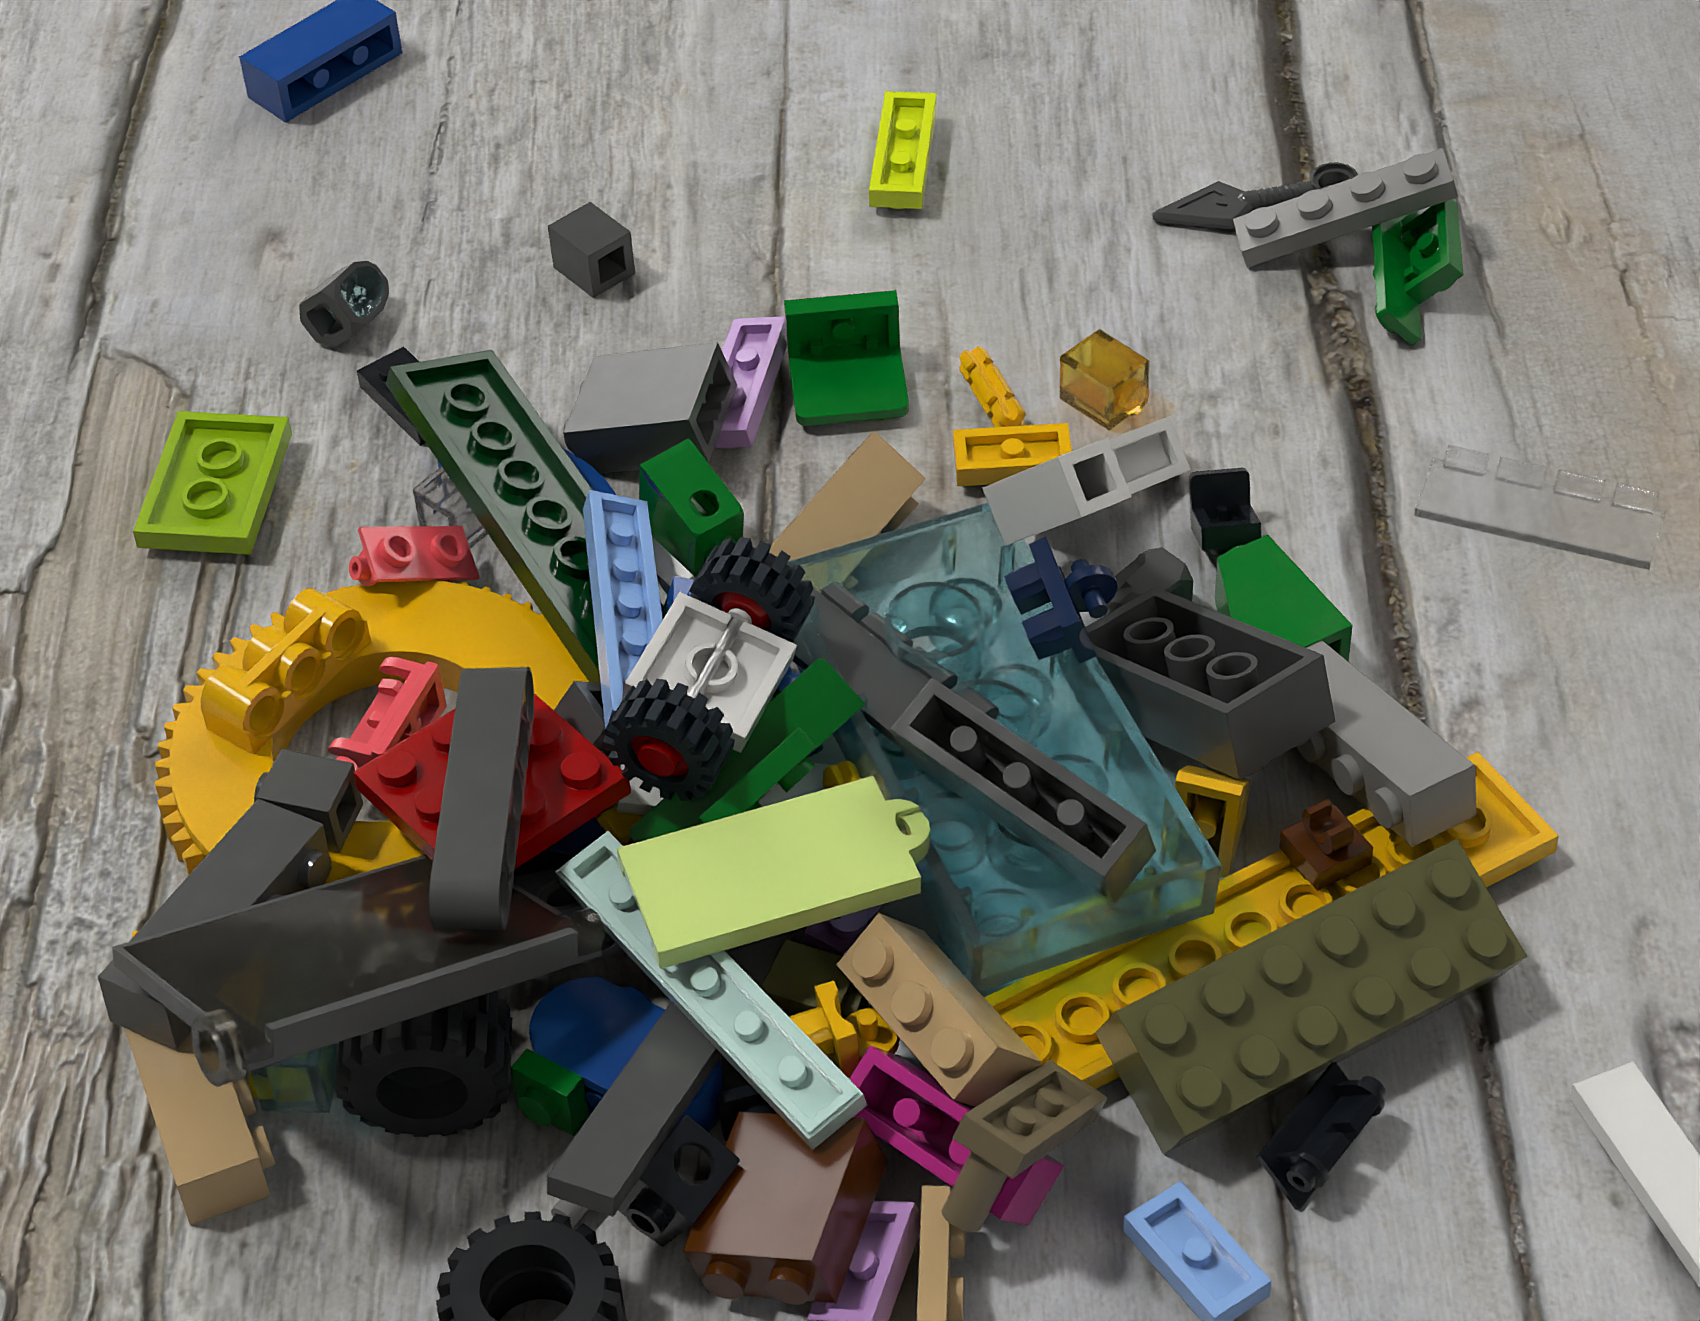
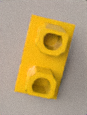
(844, 1039)

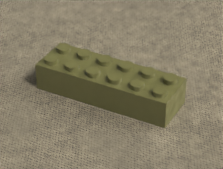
(1309, 995)

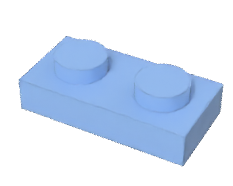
(1196, 1255)

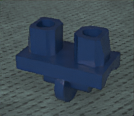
(1081, 591)

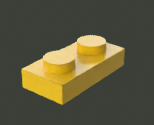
(999, 452)

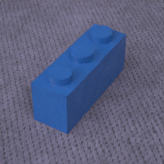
(320, 56)

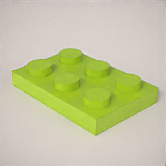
(213, 483)

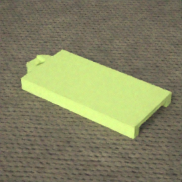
(775, 869)

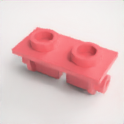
(413, 555)

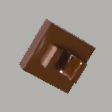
(1325, 845)

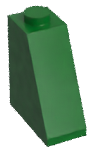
(1273, 594)

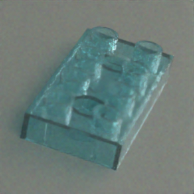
(987, 890)

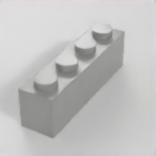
(1390, 757)

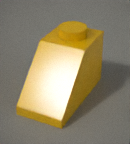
(1217, 807)

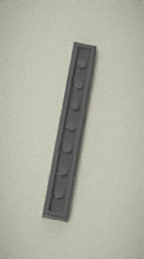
(647, 1099)

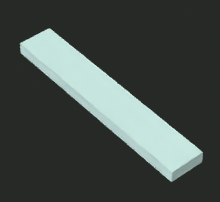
(723, 1006)

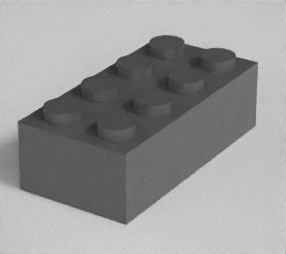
(1211, 682)

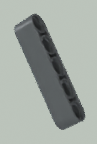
(482, 800)

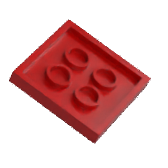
(563, 787)

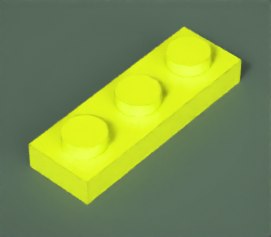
(903, 150)

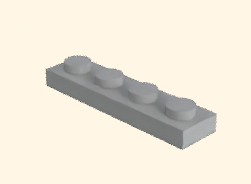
(1345, 207)

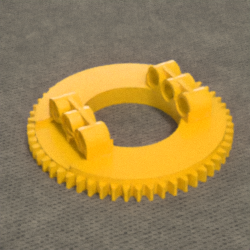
(309, 659)

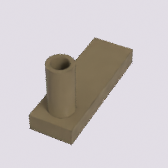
(1013, 1134)

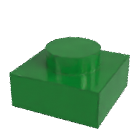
(549, 1093)

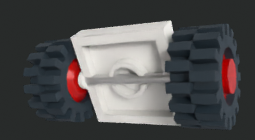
(709, 670)

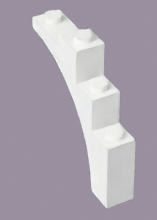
(1085, 480)

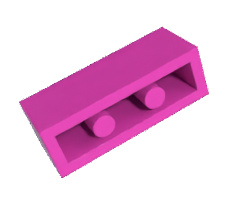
(920, 1120)

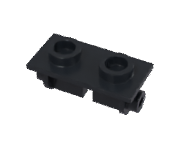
(1320, 1132)

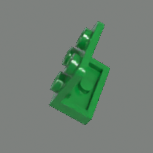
(846, 358)

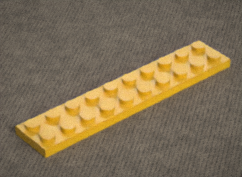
(1068, 1003)

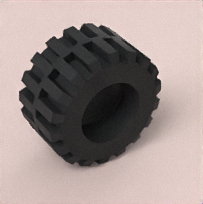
(430, 1070)
(531, 1263)

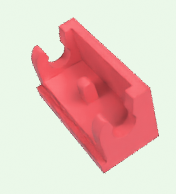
(395, 712)

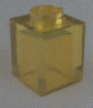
(1104, 379)

